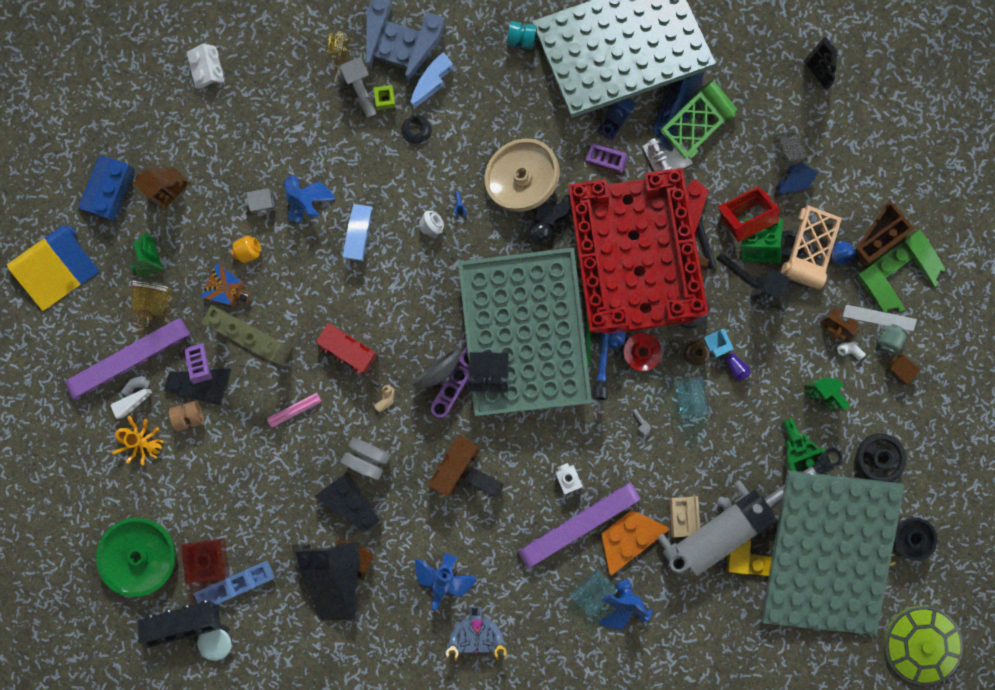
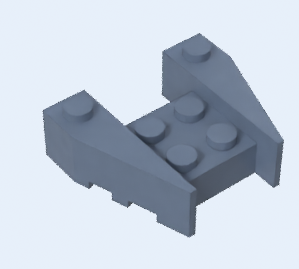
(397, 43)

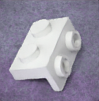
(205, 65)

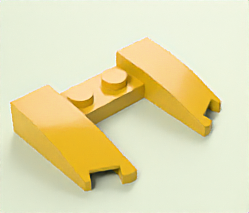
(743, 562)

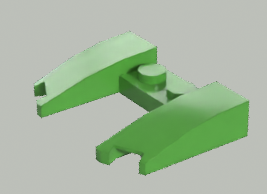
(874, 276)

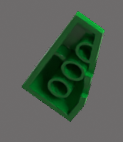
(145, 256)

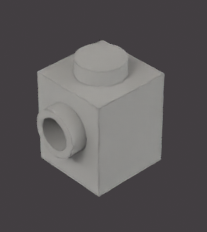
(260, 202)

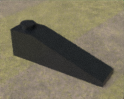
(823, 62)

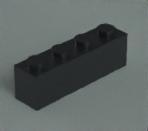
(179, 624)

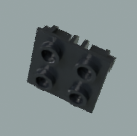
(488, 372)

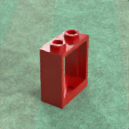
(744, 202)

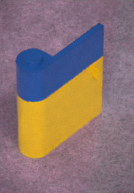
(53, 267)

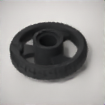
(897, 453)

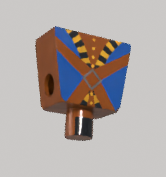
(224, 288)

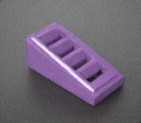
(619, 169)
(200, 376)

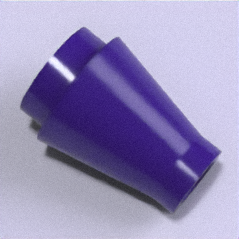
(737, 367)

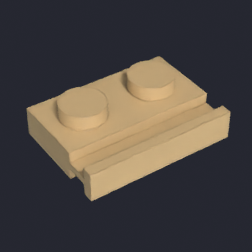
(684, 516)

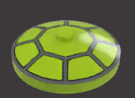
(923, 645)

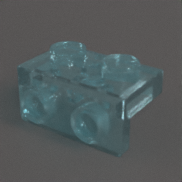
(591, 591)

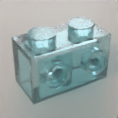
(692, 397)

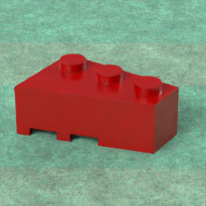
(346, 349)

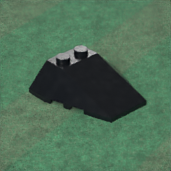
(330, 578)

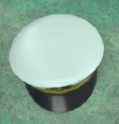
(215, 644)

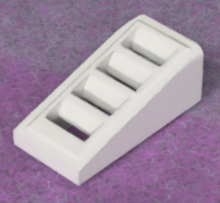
(127, 404)

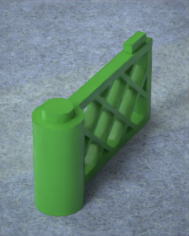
(717, 104)

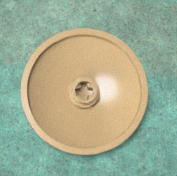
(522, 175)

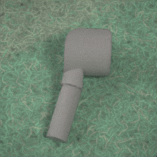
(645, 427)

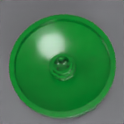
(136, 557)

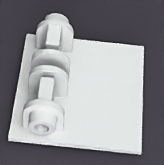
(663, 159)

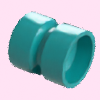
(521, 35)

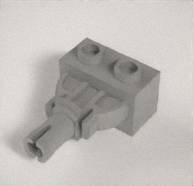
(352, 73)

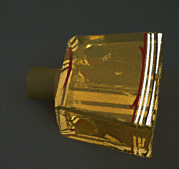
(149, 300)

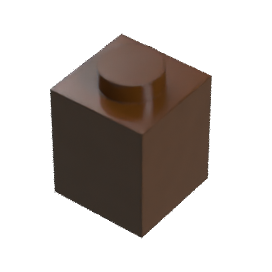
(902, 369)

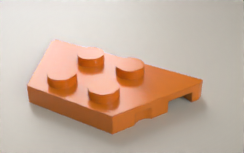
(628, 538)

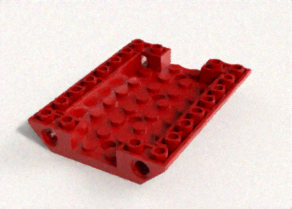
(663, 251)

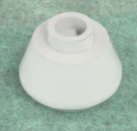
(431, 223)

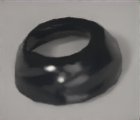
(420, 137)

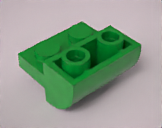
(827, 390)

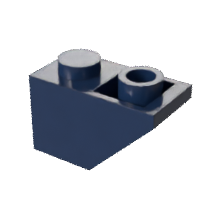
(616, 118)
(798, 179)

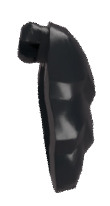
(788, 241)

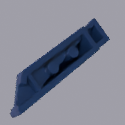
(675, 98)

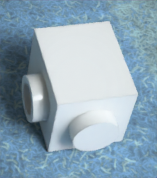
(568, 478)

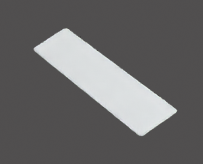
(879, 317)

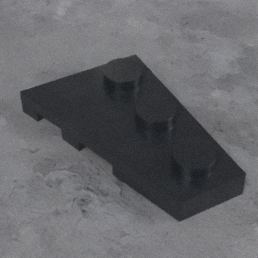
(207, 391)

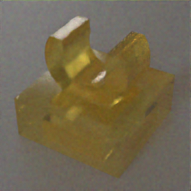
(336, 43)

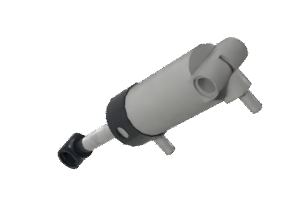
(734, 526)

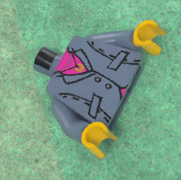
(476, 635)

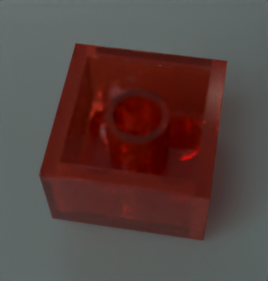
(205, 560)

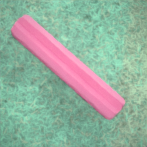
(294, 410)

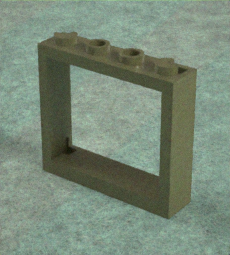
(246, 335)

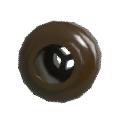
(692, 358)

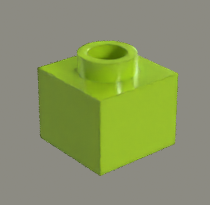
(384, 91)

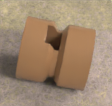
(182, 416)

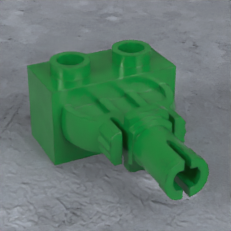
(800, 451)

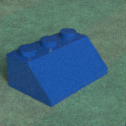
(106, 187)

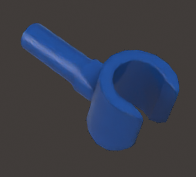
(459, 207)

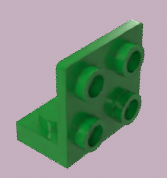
(764, 245)

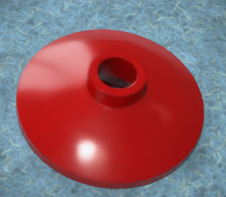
(652, 351)

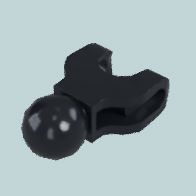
(546, 216)

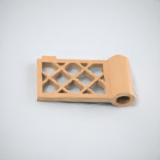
(808, 272)

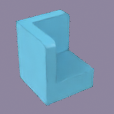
(718, 343)

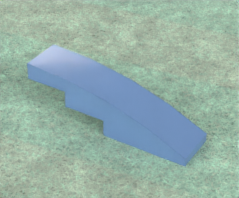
(236, 584)

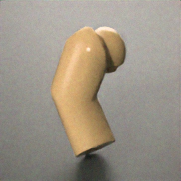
(387, 398)

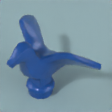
(303, 198)
(442, 580)
(625, 607)

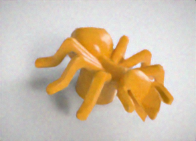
(136, 440)

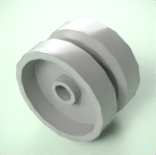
(365, 458)

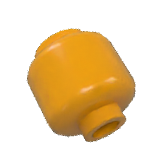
(246, 249)

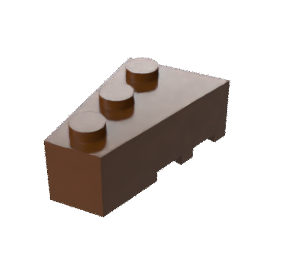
(161, 184)
(883, 235)
(453, 466)

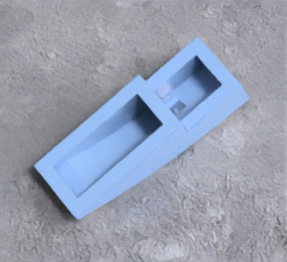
(431, 79)
(357, 233)

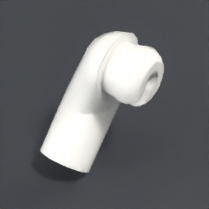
(850, 348)

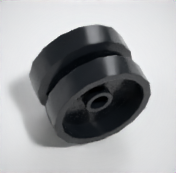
(923, 538)

